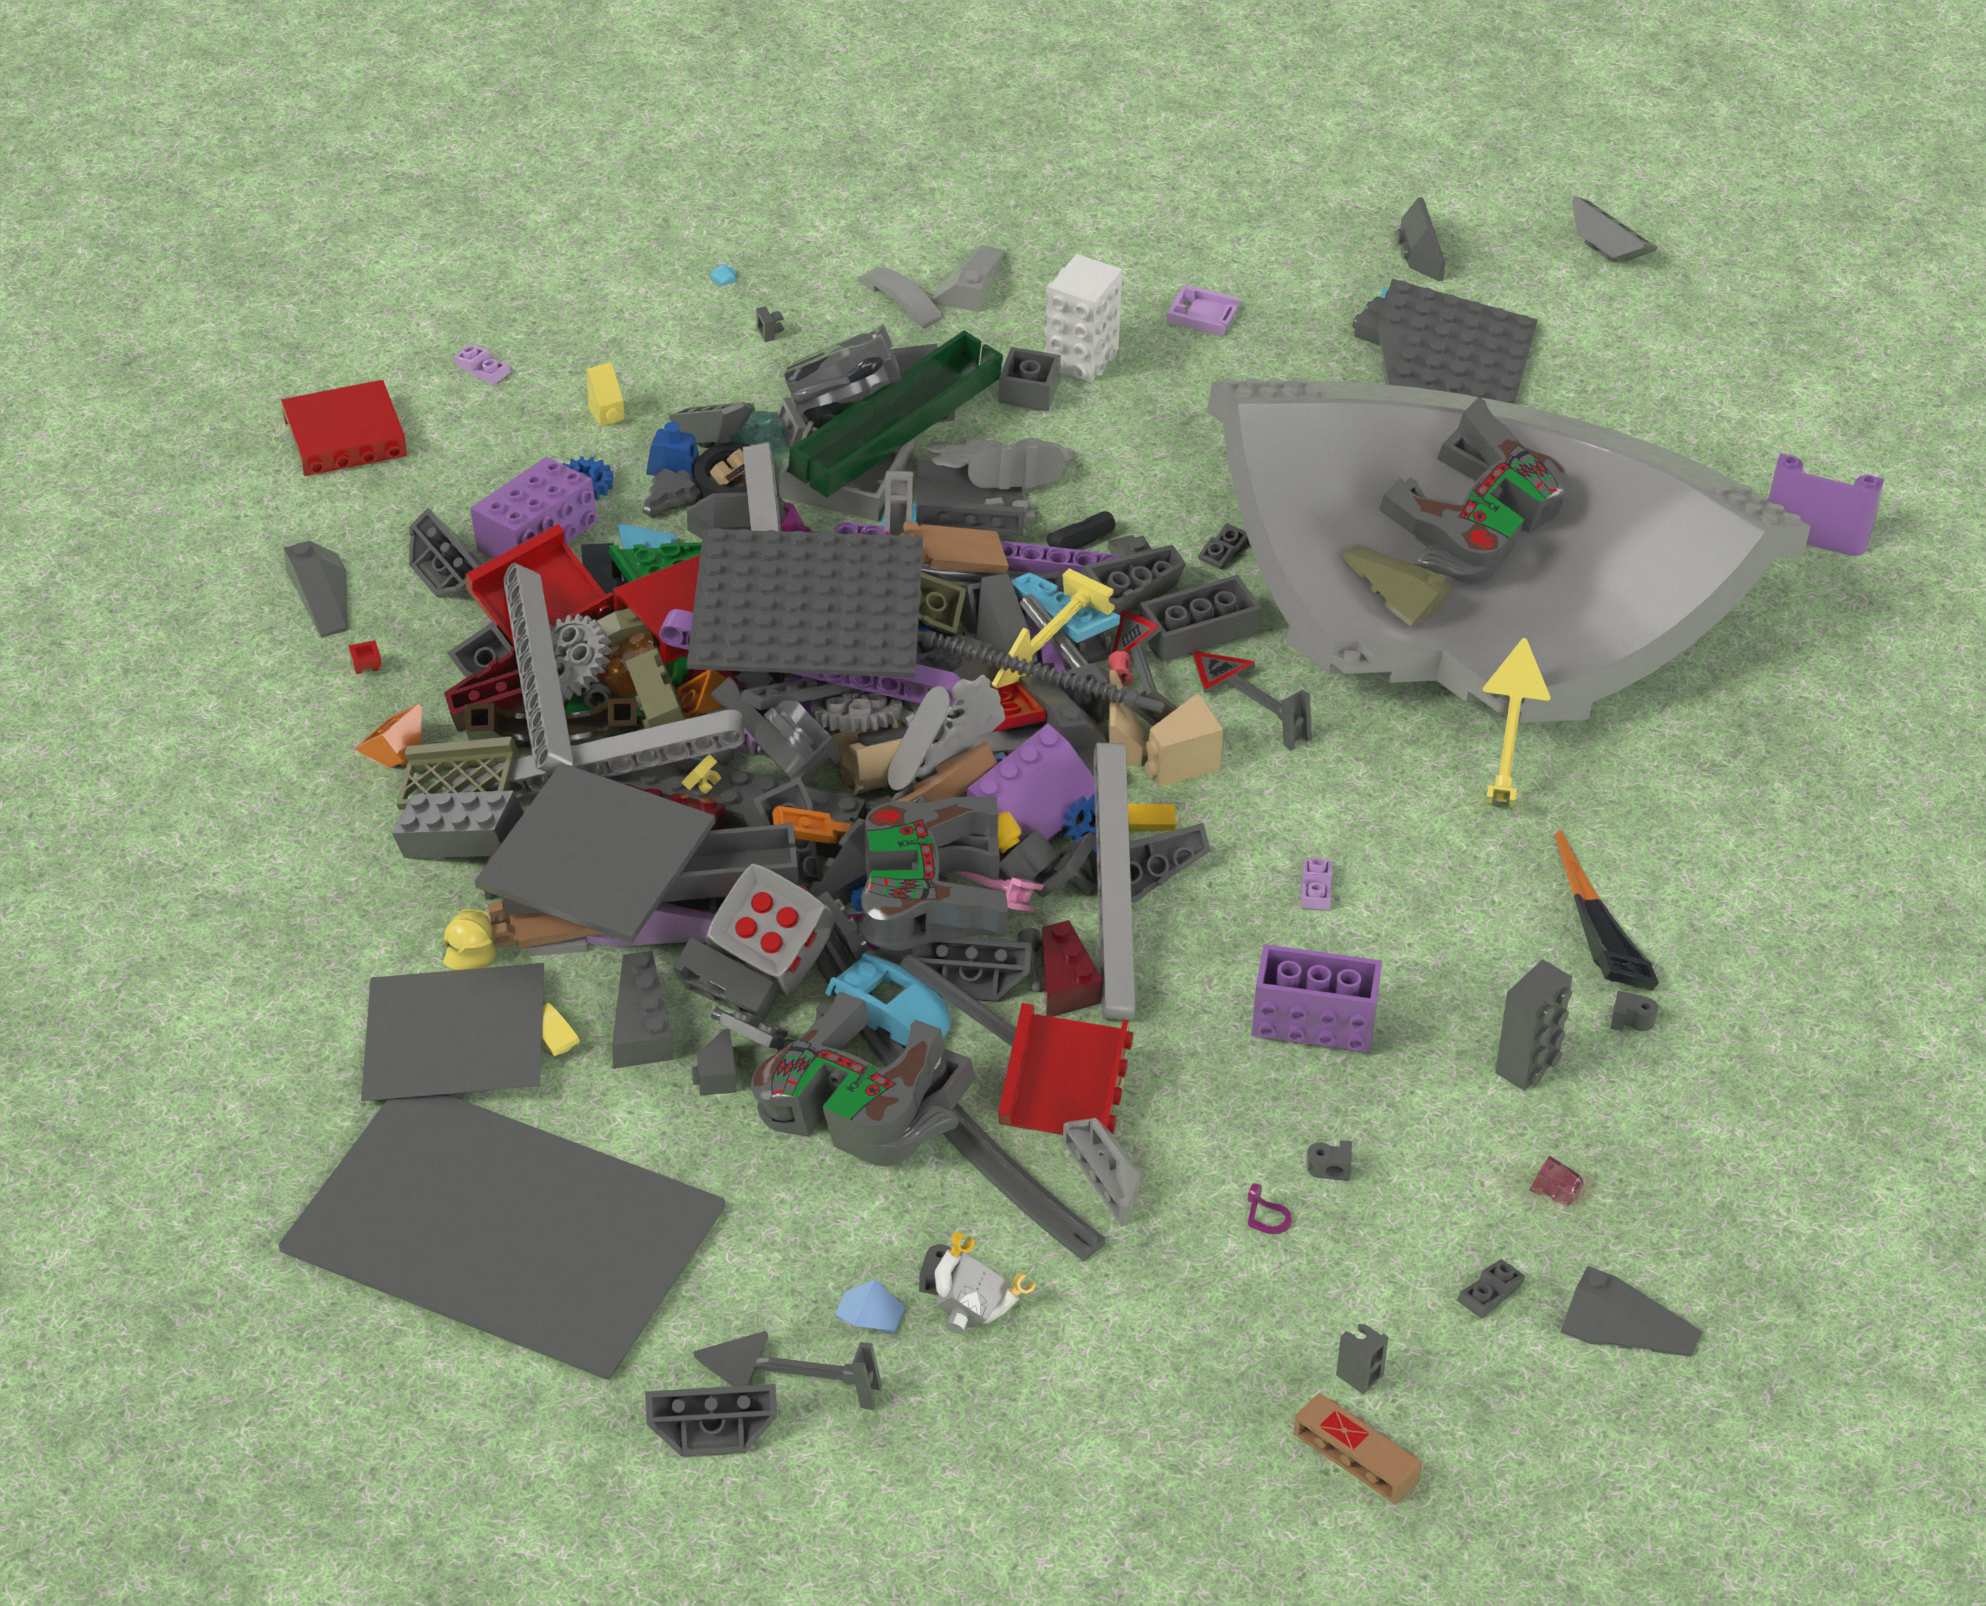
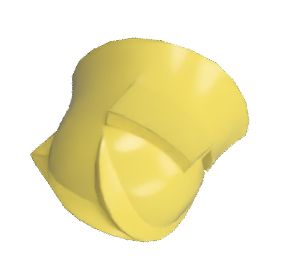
(472, 935)

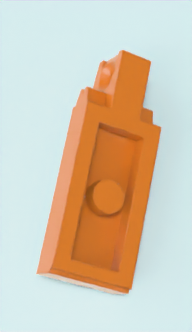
(811, 824)

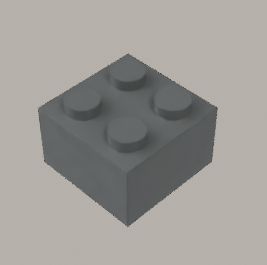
(1029, 378)

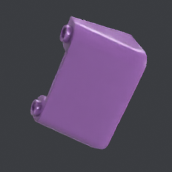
(1837, 512)

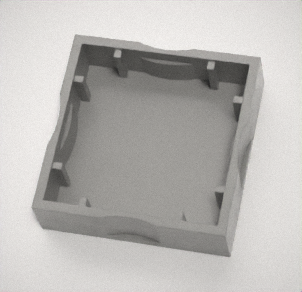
(860, 497)

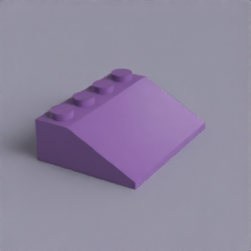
(1038, 783)

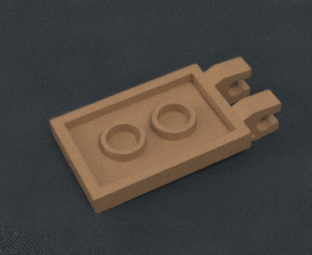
(959, 548)
(532, 928)

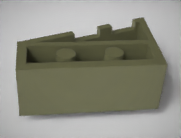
(655, 690)

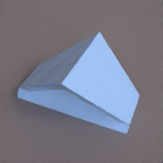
(871, 1307)

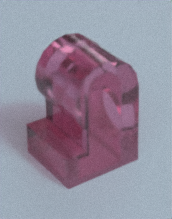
(1557, 1182)

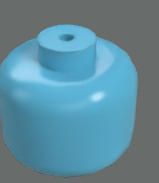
(723, 275)

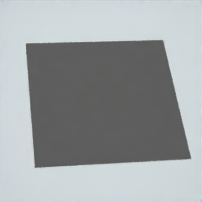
(453, 1032)

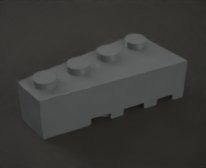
(1137, 576)
(641, 1018)

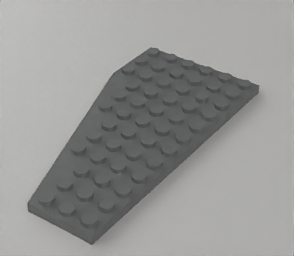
(1452, 343)

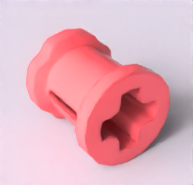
(1121, 663)

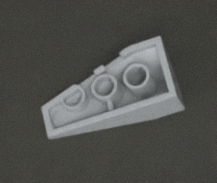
(970, 281)

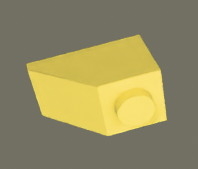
(604, 395)

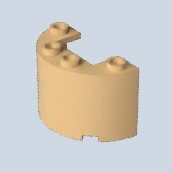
(864, 767)

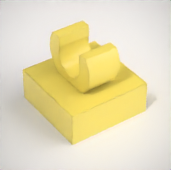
(701, 774)

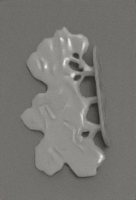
(980, 716)

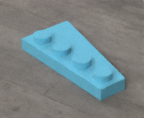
(1082, 625)

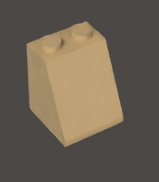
(1184, 744)

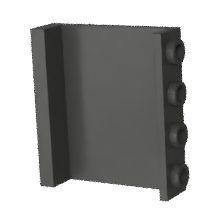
(951, 500)

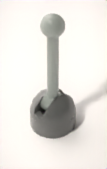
(1032, 936)

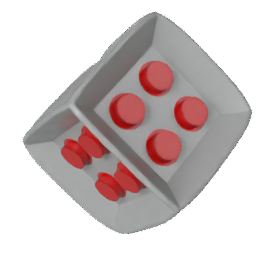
(771, 927)

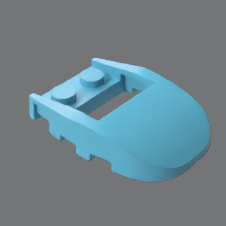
(912, 1004)

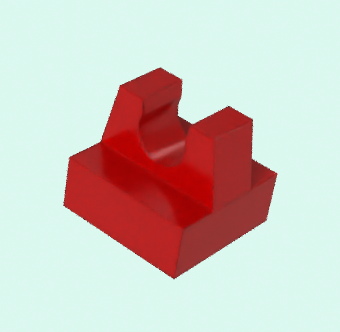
(365, 656)

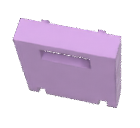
(1207, 313)

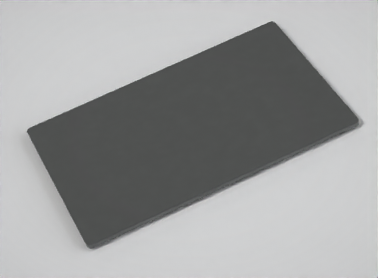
(505, 1229)

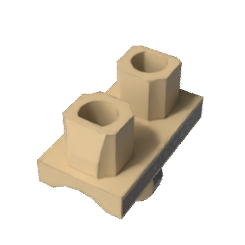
(725, 476)

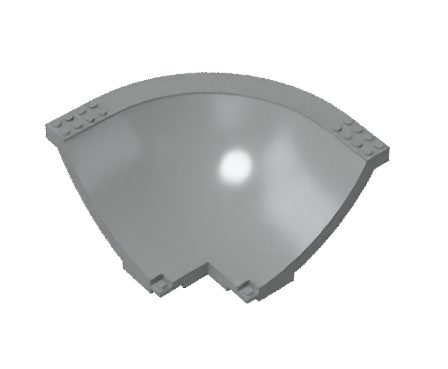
(1602, 592)

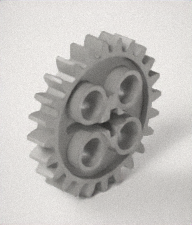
(579, 652)
(856, 711)

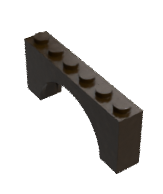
(609, 720)

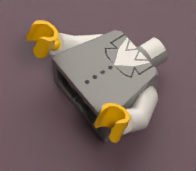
(971, 1289)

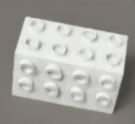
(1084, 316)

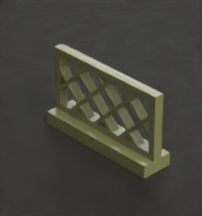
(458, 757)

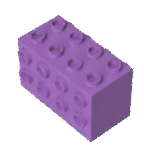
(531, 504)
(1316, 998)

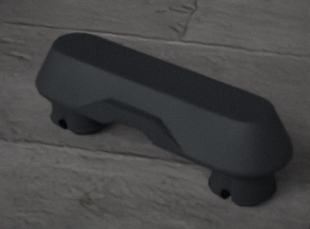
(1083, 532)

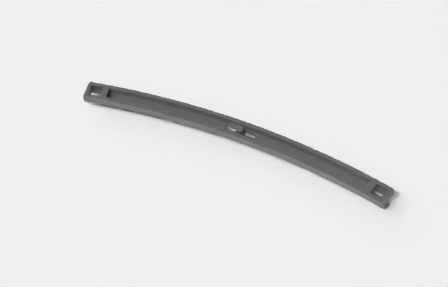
(978, 1145)

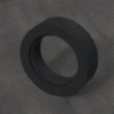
(705, 464)

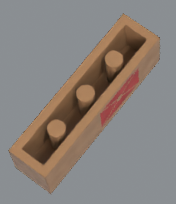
(1357, 1448)

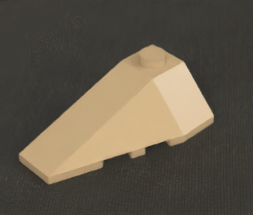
(1125, 727)

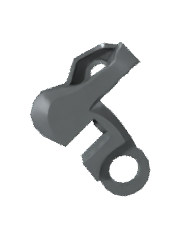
(786, 731)

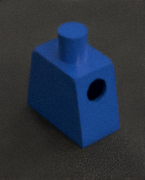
(672, 451)

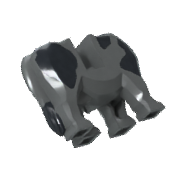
(842, 373)

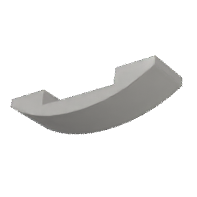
(903, 291)

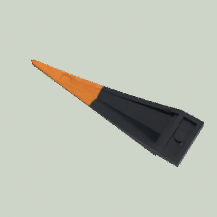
(1607, 941)

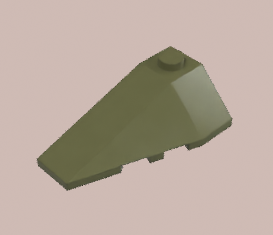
(1408, 588)

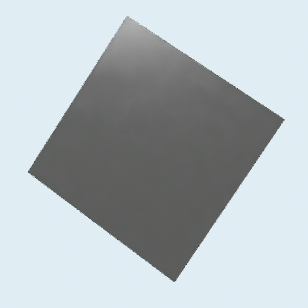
(807, 603)

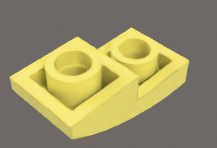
(556, 1032)

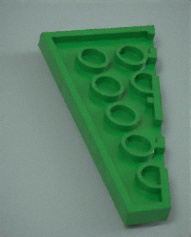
(644, 561)

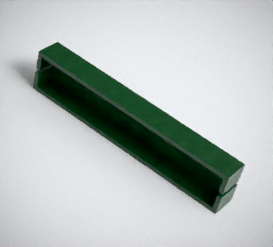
(894, 414)

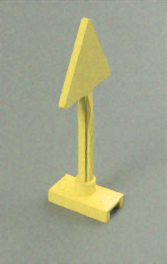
(1083, 592)
(1518, 679)

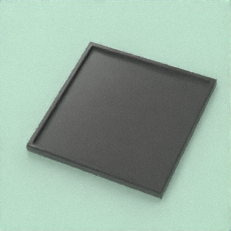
(595, 852)

